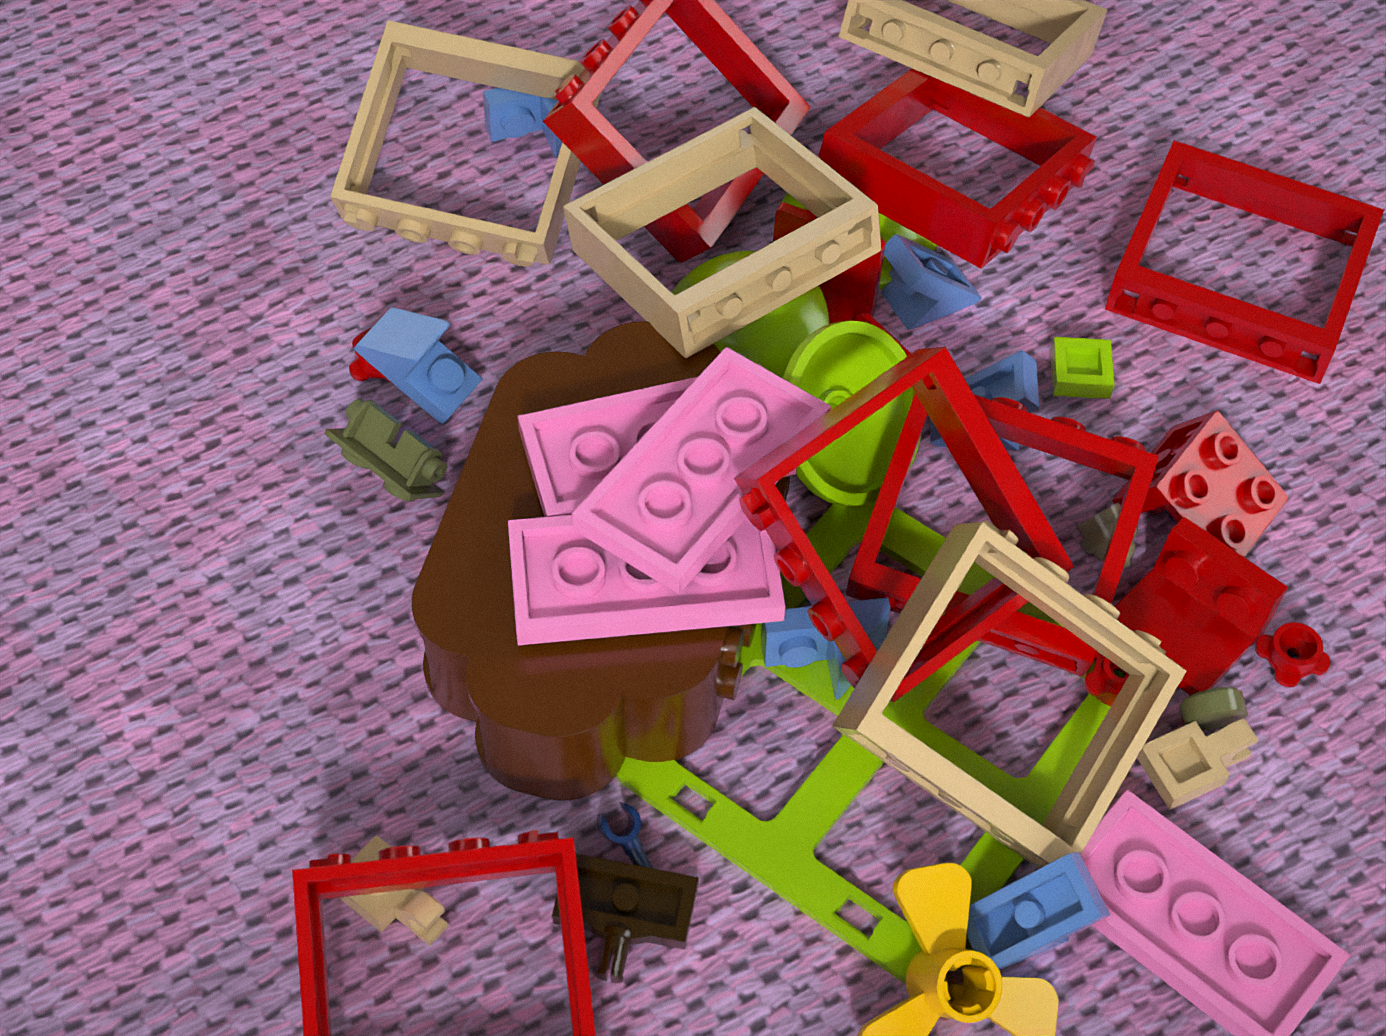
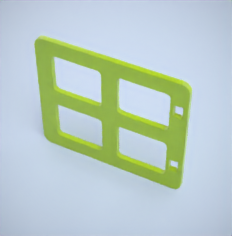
(783, 849)

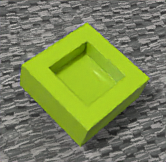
(1082, 367)

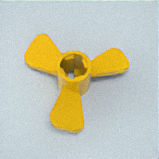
(937, 910)

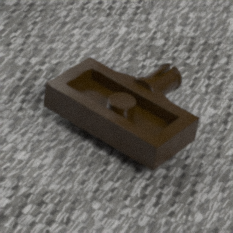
(632, 907)

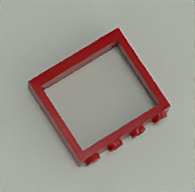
(609, 155)
(934, 208)
(1224, 320)
(1058, 437)
(982, 462)
(407, 869)

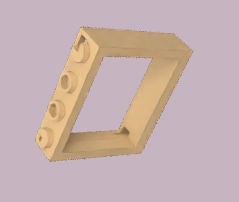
(975, 59)
(468, 60)
(753, 286)
(1091, 619)

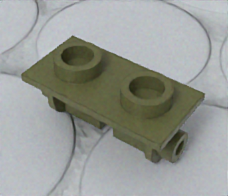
(406, 468)

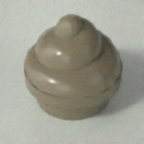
(1098, 531)

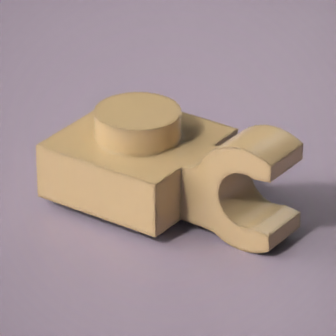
(1192, 764)
(411, 906)

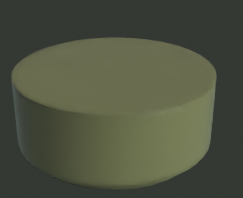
(1214, 708)

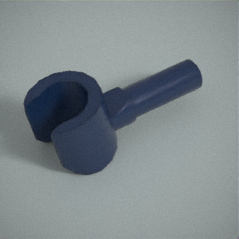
(628, 838)

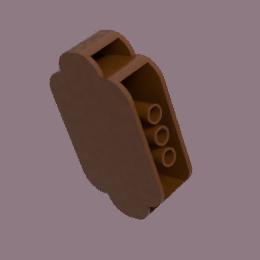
(565, 711)

